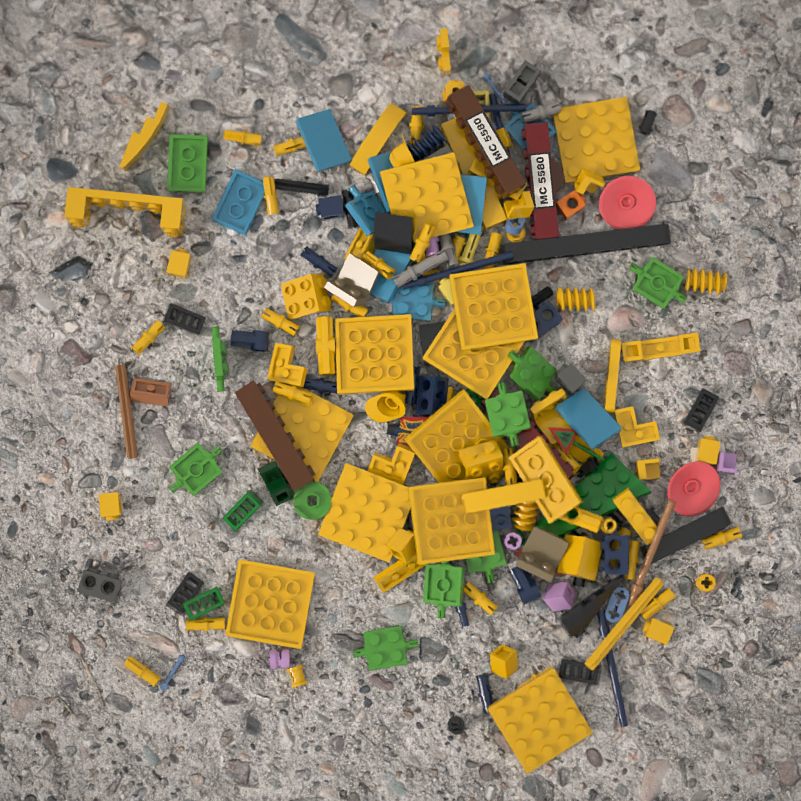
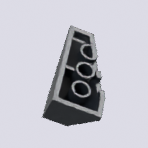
(580, 616)

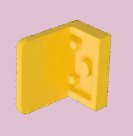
(306, 296)
(546, 416)
(483, 461)

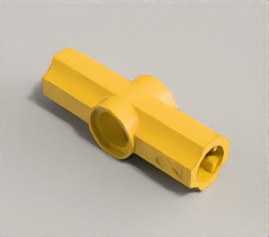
(325, 345)
(584, 519)

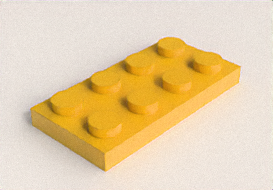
(537, 462)

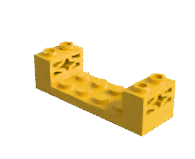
(80, 202)

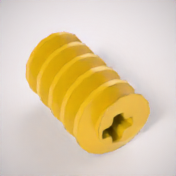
(706, 281)
(575, 299)
(525, 515)

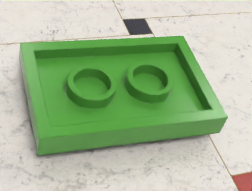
(187, 163)

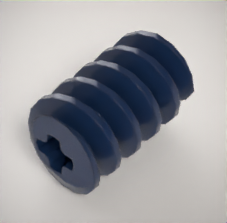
(427, 143)

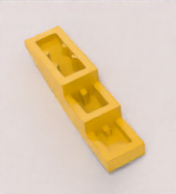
(140, 142)
(504, 496)

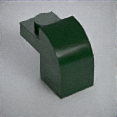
(275, 483)

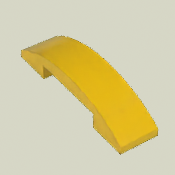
(377, 137)
(660, 347)

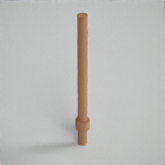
(637, 586)

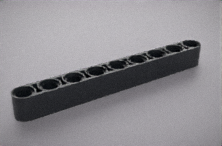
(587, 244)

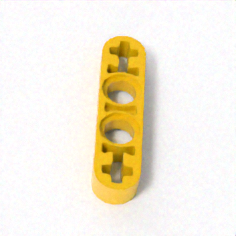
(612, 375)

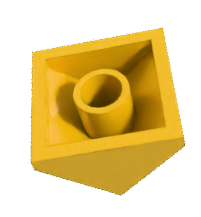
(580, 558)

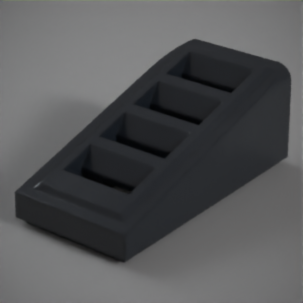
(178, 309)
(709, 395)
(170, 604)
(563, 668)

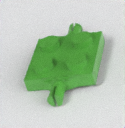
(657, 283)
(221, 366)
(532, 372)
(508, 414)
(195, 469)
(490, 562)
(443, 586)
(385, 648)

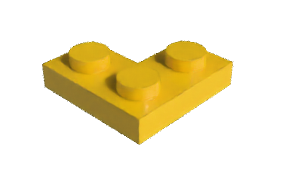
(442, 45)
(281, 367)
(631, 432)
(393, 469)

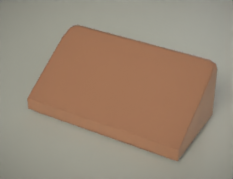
(150, 392)

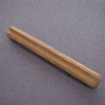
(126, 411)

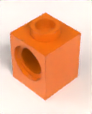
(567, 212)

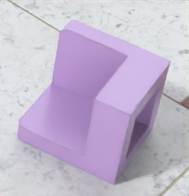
(726, 463)
(560, 596)

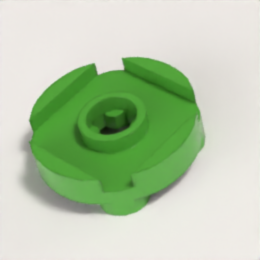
(314, 511)

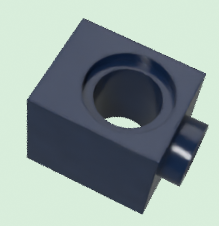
(330, 207)

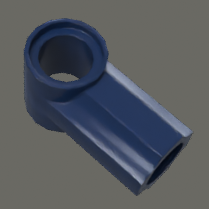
(253, 340)
(526, 587)

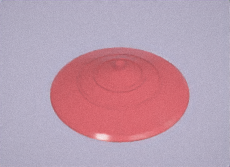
(627, 202)
(694, 488)

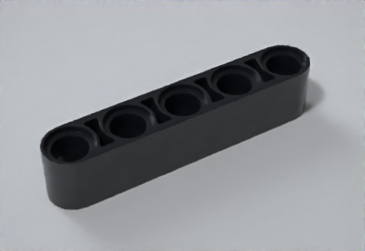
(689, 534)

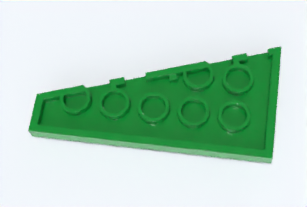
(597, 493)

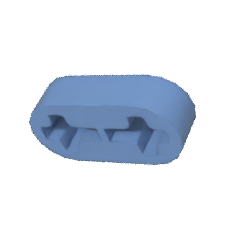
(514, 230)
(621, 606)

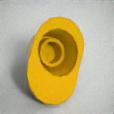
(401, 155)
(386, 406)

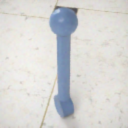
(487, 77)
(164, 686)

